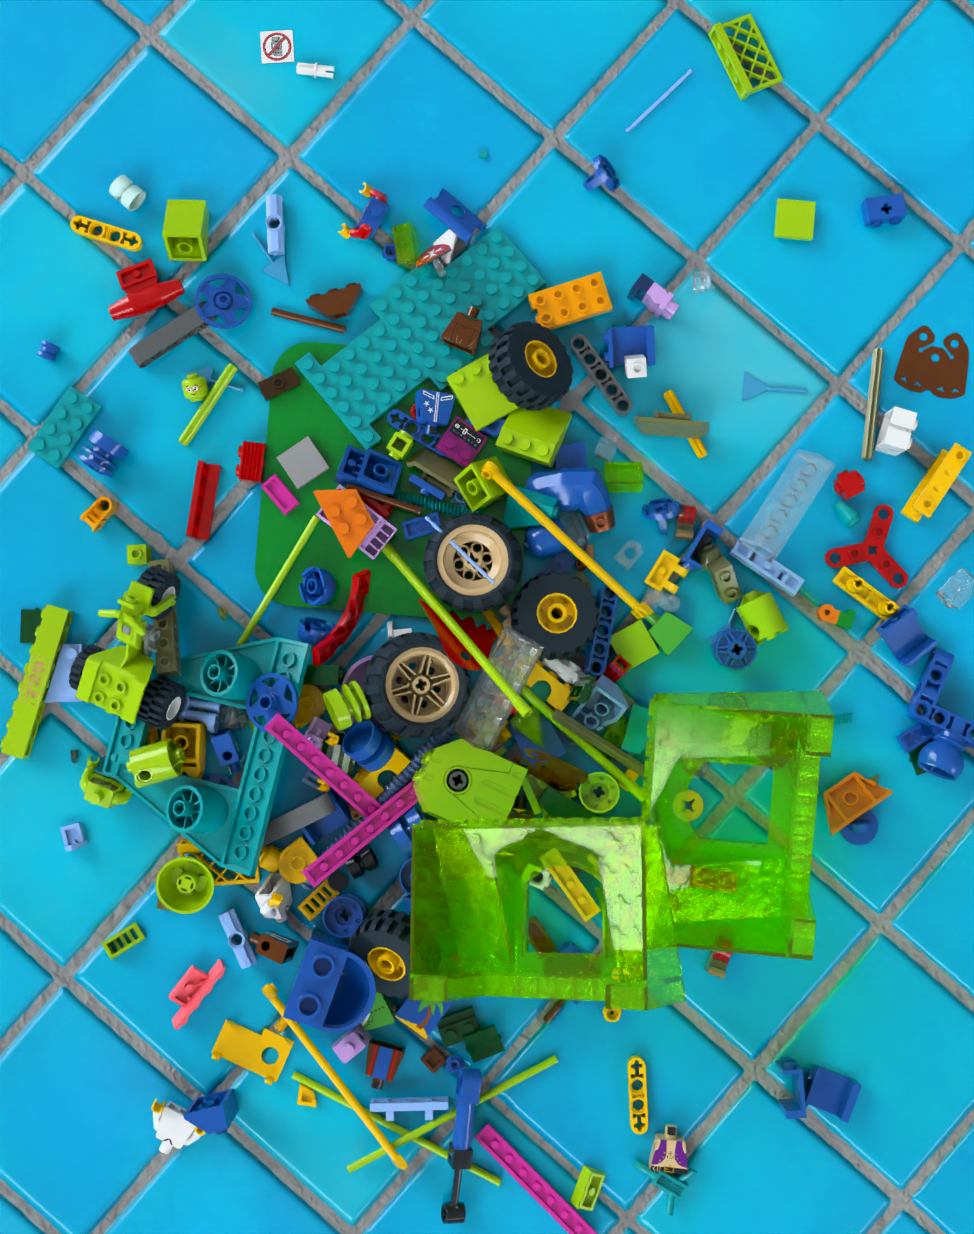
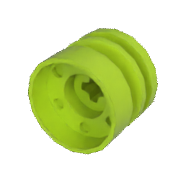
(351, 703)
(606, 801)

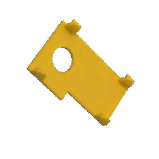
(246, 1048)

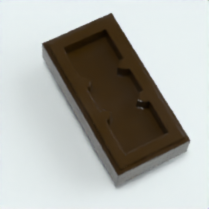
(279, 384)

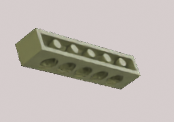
(168, 649)

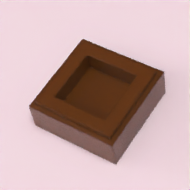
(433, 1059)

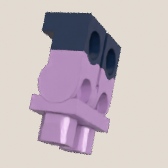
(653, 297)

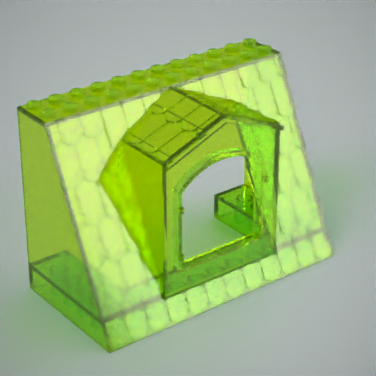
(732, 890)
(475, 912)

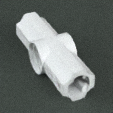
(565, 669)

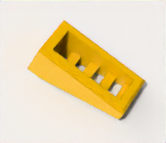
(306, 911)

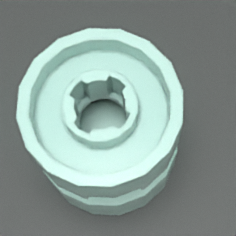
(130, 195)

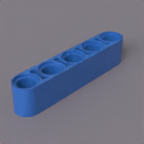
(602, 641)

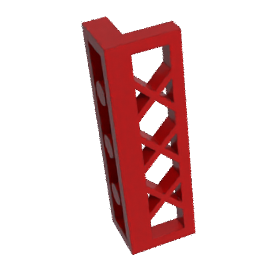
(203, 500)

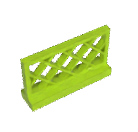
(731, 60)

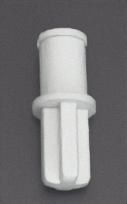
(314, 70)

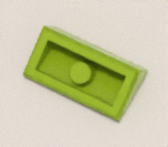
(587, 1188)

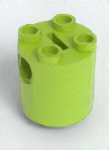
(761, 616)
(155, 762)

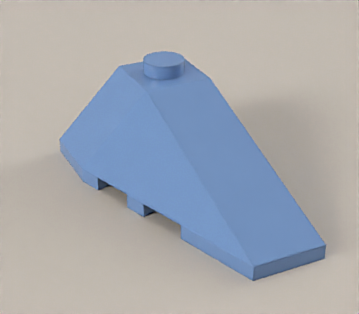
(602, 708)

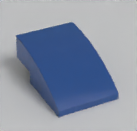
(368, 470)
(552, 744)

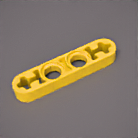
(108, 230)
(640, 1094)

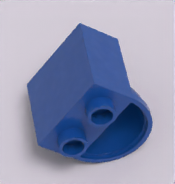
(331, 987)

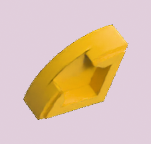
(306, 1096)

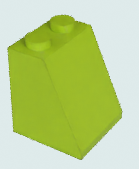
(186, 230)
(478, 490)

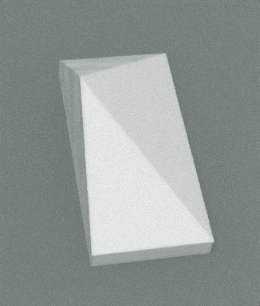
(450, 239)

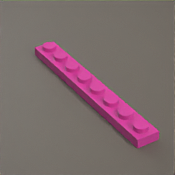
(322, 765)
(360, 835)
(532, 1181)

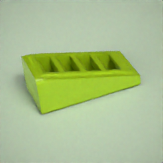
(108, 948)

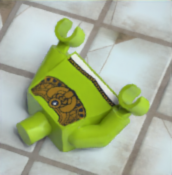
(102, 789)

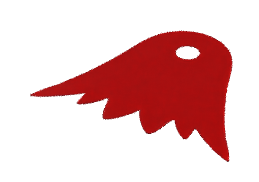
(453, 647)

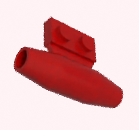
(143, 291)

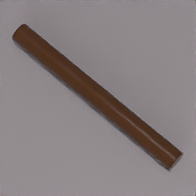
(308, 320)
(385, 499)

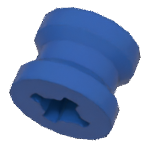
(48, 351)

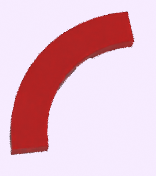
(348, 621)

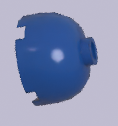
(317, 586)
(313, 630)

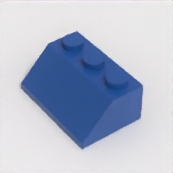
(213, 1112)

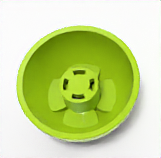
(178, 892)

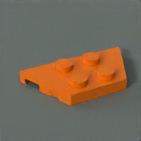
(346, 516)
(851, 799)

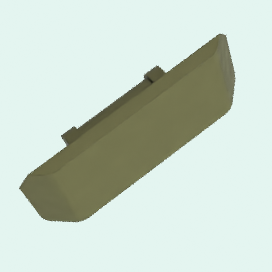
(671, 425)
(436, 470)

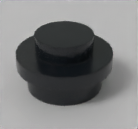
(338, 881)

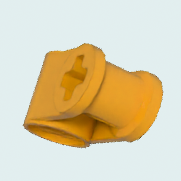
(96, 516)

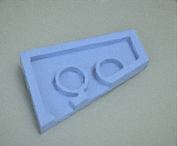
(59, 687)

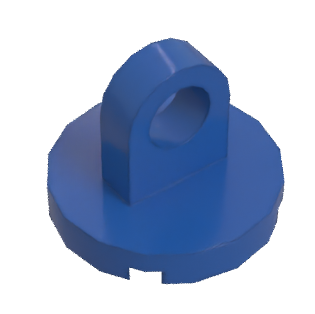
(603, 174)
(661, 510)
(861, 830)

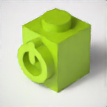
(400, 445)

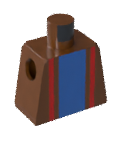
(383, 1061)

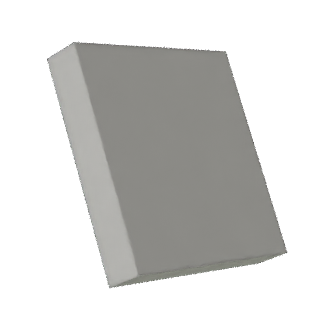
(303, 462)

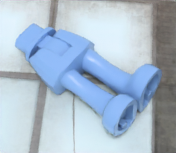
(210, 719)

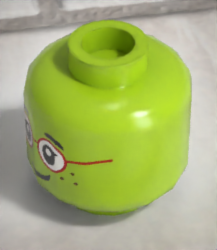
(195, 387)

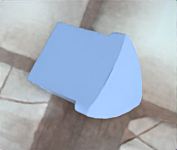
(73, 836)

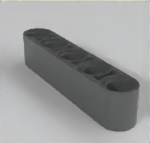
(168, 337)
(599, 366)
(298, 818)

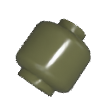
(706, 554)

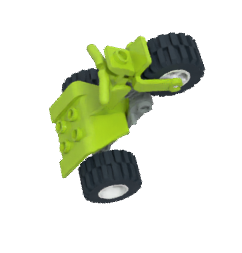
(119, 675)

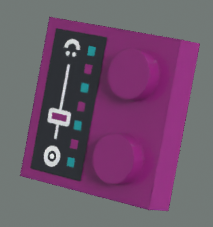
(461, 442)

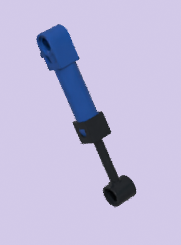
(460, 1149)

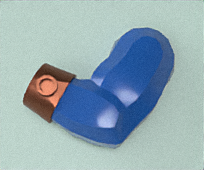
(577, 489)

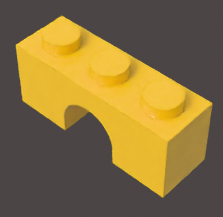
(559, 691)
(368, 779)

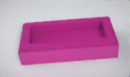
(280, 494)

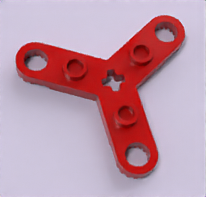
(876, 537)

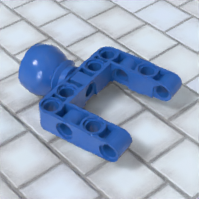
(952, 733)

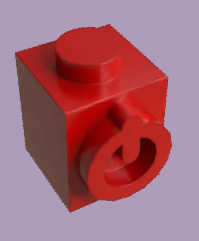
(849, 484)

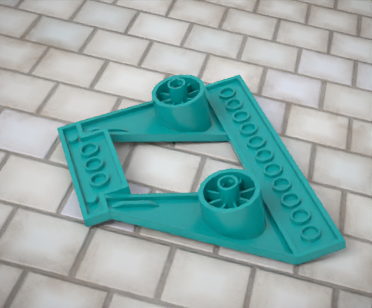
(226, 820)

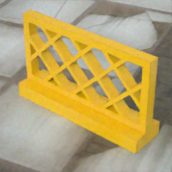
(186, 847)

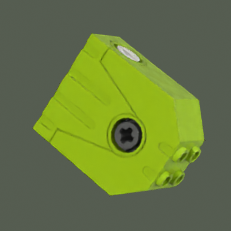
(483, 785)

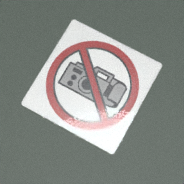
(277, 46)

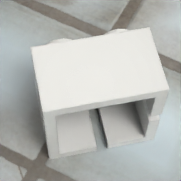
(896, 431)

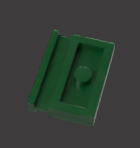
(581, 691)
(456, 1025)

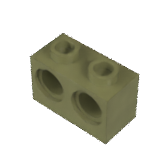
(724, 580)

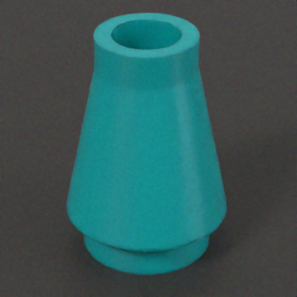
(847, 514)

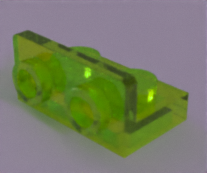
(623, 476)

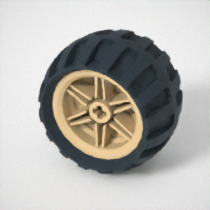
(385, 694)

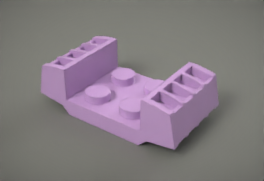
(376, 538)

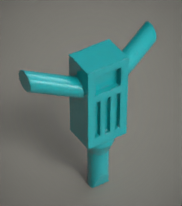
(668, 1182)

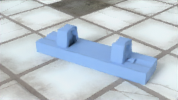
(772, 571)
(391, 1105)

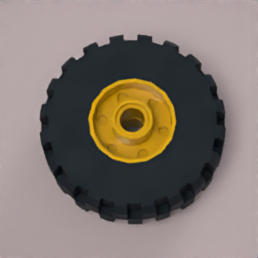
(530, 366)
(571, 604)
(385, 946)

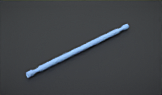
(658, 101)
(462, 552)

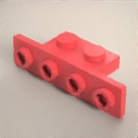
(192, 989)

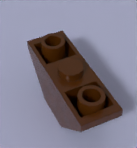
(337, 302)

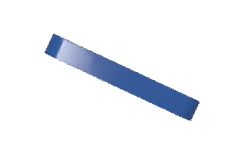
(418, 435)

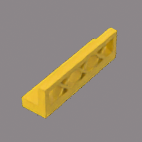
(575, 891)

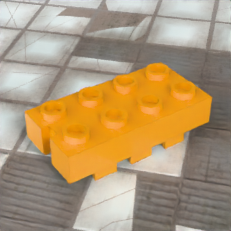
(571, 302)

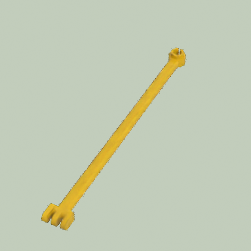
(639, 610)
(270, 992)

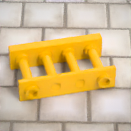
(936, 483)

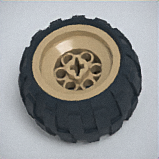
(450, 583)

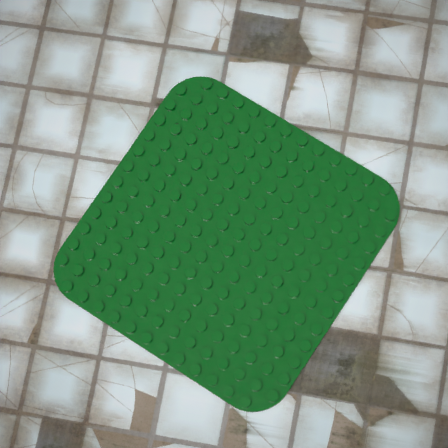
(305, 414)

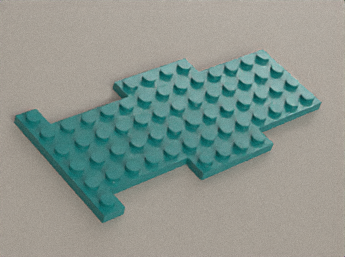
(406, 341)

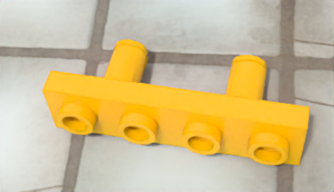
(865, 593)

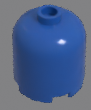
(542, 542)

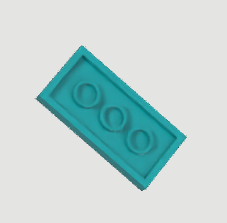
(64, 427)

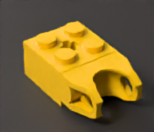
(195, 747)

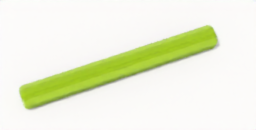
(208, 404)

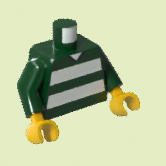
(333, 750)

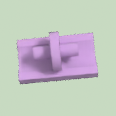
(317, 731)

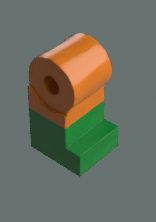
(828, 614)

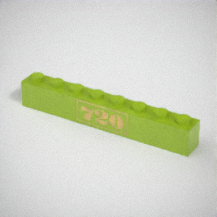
(38, 674)

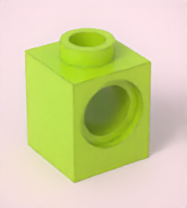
(139, 555)

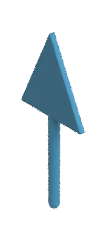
(277, 268)
(207, 373)

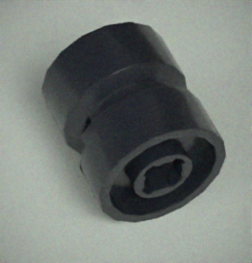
(362, 861)

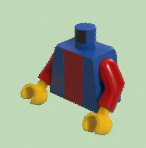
(370, 217)

